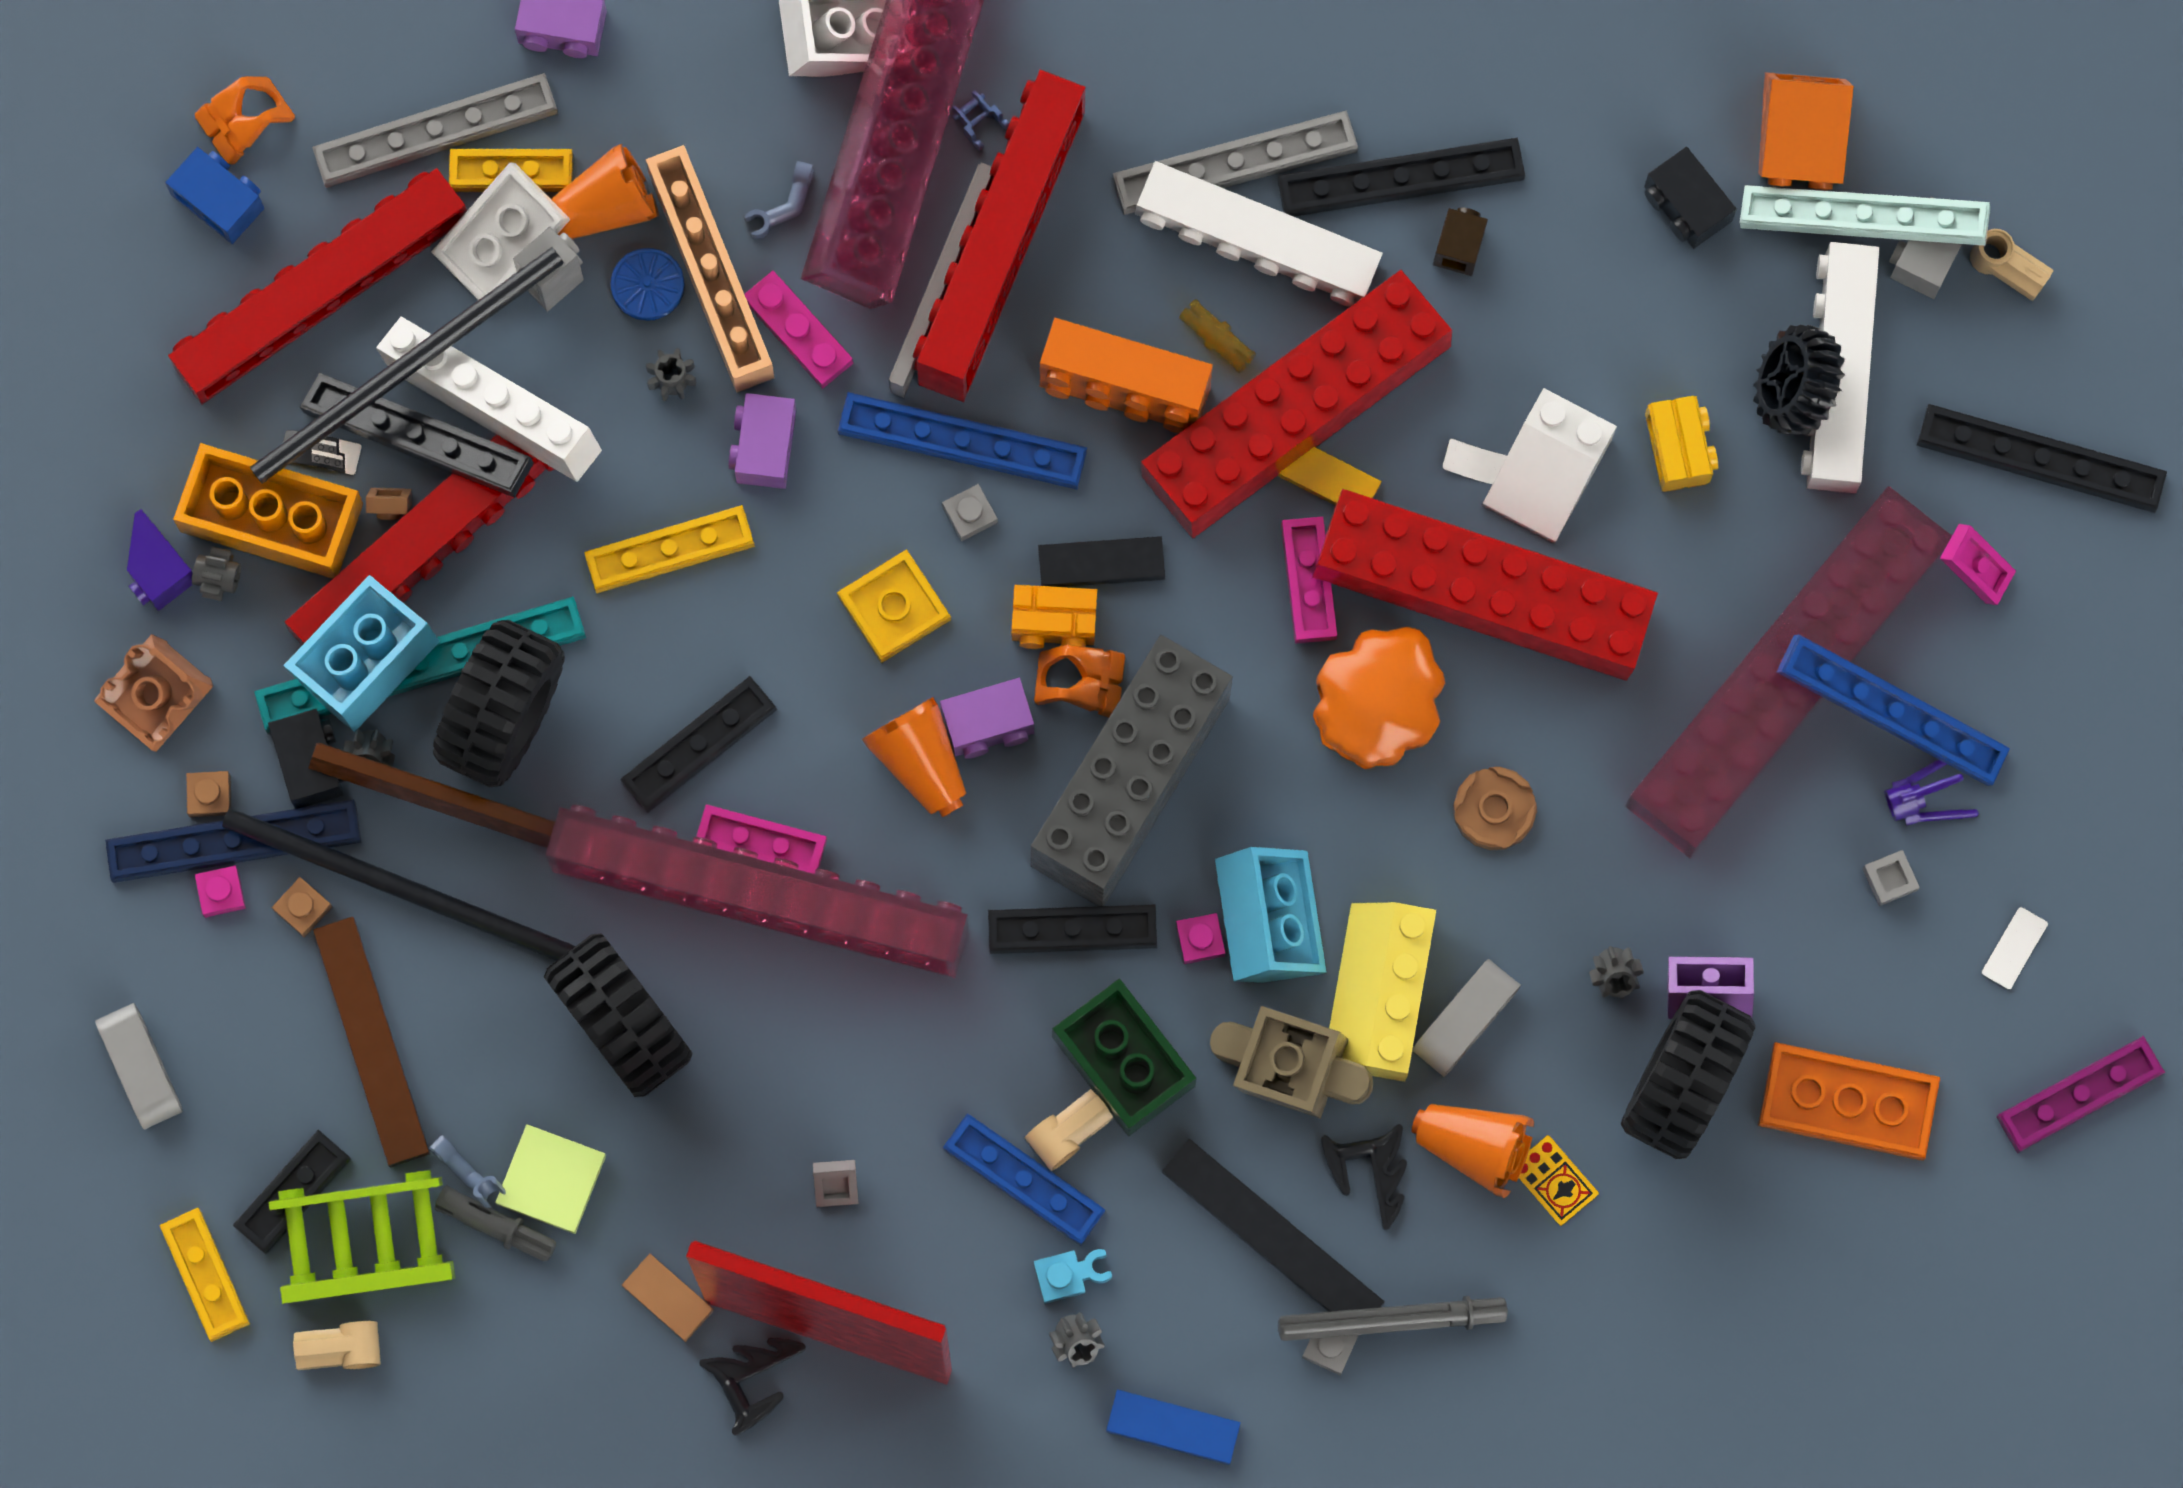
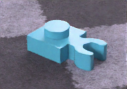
(1063, 1275)

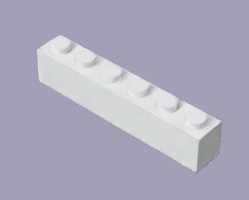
(1257, 234)
(1848, 314)
(496, 403)

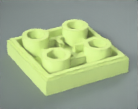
(551, 1179)

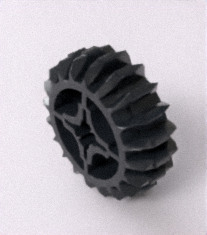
(1799, 380)

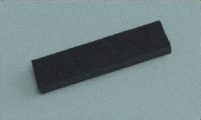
(698, 744)
(1072, 929)

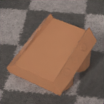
(153, 691)

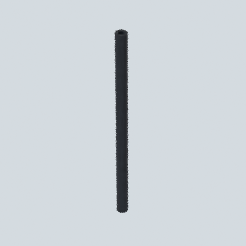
(407, 365)
(395, 885)

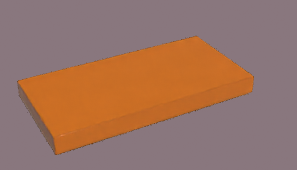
(1849, 1101)

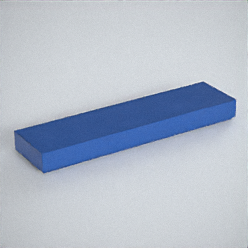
(1024, 1179)

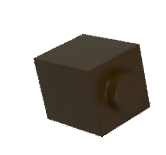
(1460, 240)

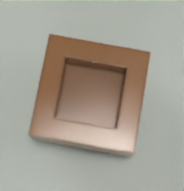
(389, 502)
(208, 793)
(302, 907)

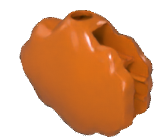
(1379, 697)

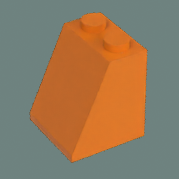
(1804, 129)

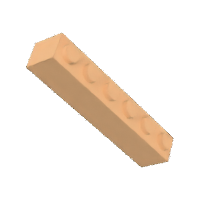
(710, 268)

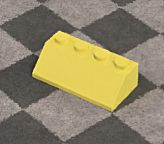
(1382, 984)

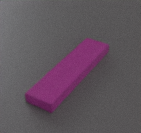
(2080, 1094)

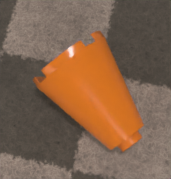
(606, 196)
(921, 757)
(1476, 1142)

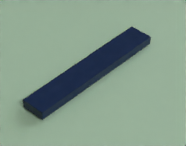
(213, 845)

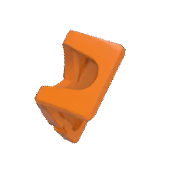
(236, 131)
(1099, 682)

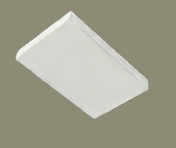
(496, 229)

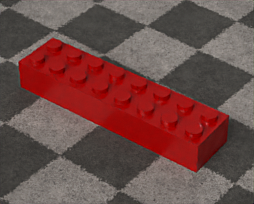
(1000, 236)
(1296, 403)
(1485, 585)

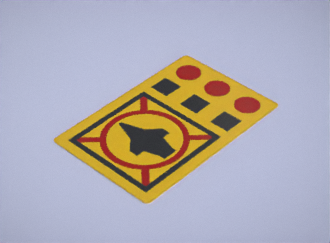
(1556, 1181)

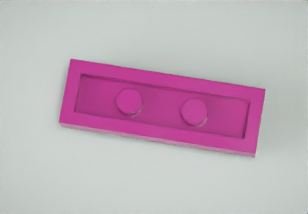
(798, 329)
(1309, 598)
(763, 837)

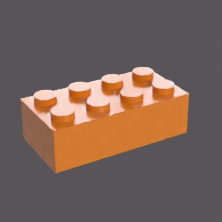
(1124, 376)

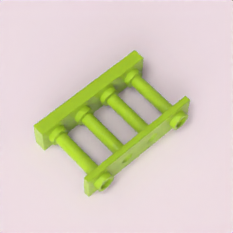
(387, 1271)

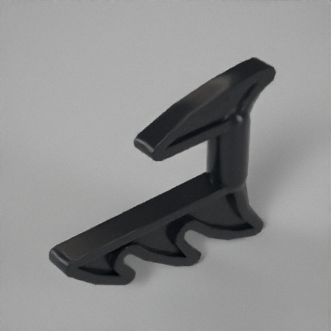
(1382, 1152)
(731, 1372)

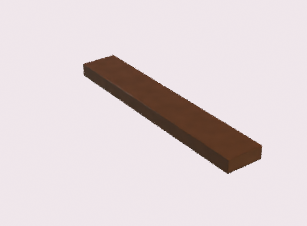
(431, 795)
(371, 1042)

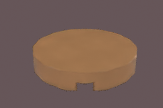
(1495, 808)

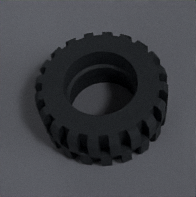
(498, 703)
(618, 1015)
(1688, 1074)

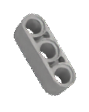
(1466, 1017)
(139, 1066)

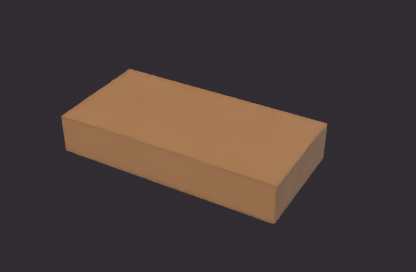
(667, 1297)

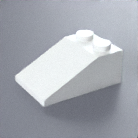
(829, 35)
(1549, 465)

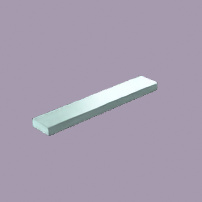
(1865, 215)

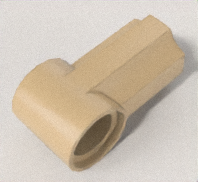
(2014, 267)
(1059, 1136)
(350, 1346)

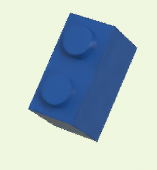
(216, 194)

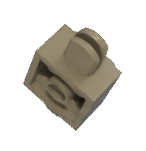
(1291, 1062)

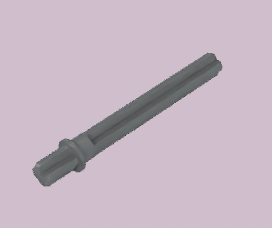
(1393, 1319)

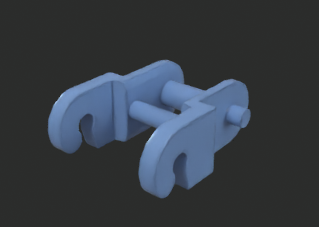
(988, 111)

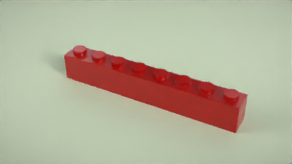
(317, 285)
(415, 543)

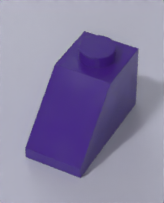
(155, 565)

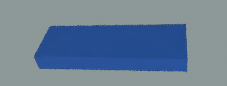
(1173, 1427)

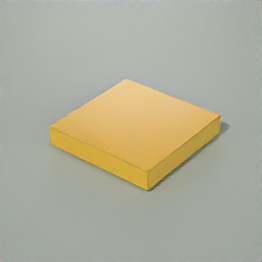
(894, 606)

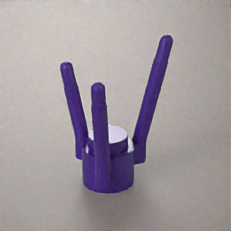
(1906, 800)

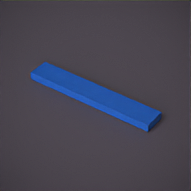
(962, 440)
(1893, 710)

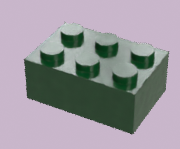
(1124, 1057)

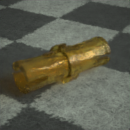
(1217, 335)

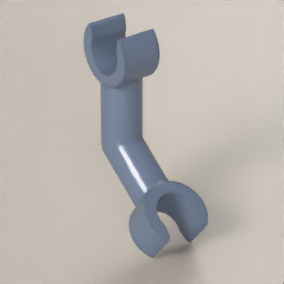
(801, 182)
(481, 1186)

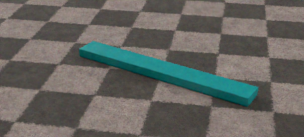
(555, 621)

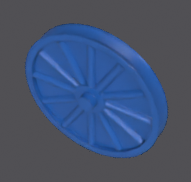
(647, 284)

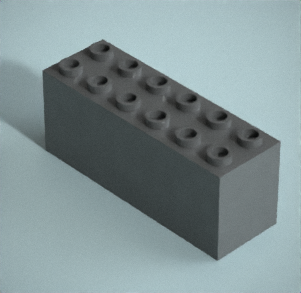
(1131, 771)

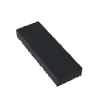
(1101, 562)
(309, 1169)

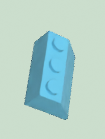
(362, 653)
(1270, 914)

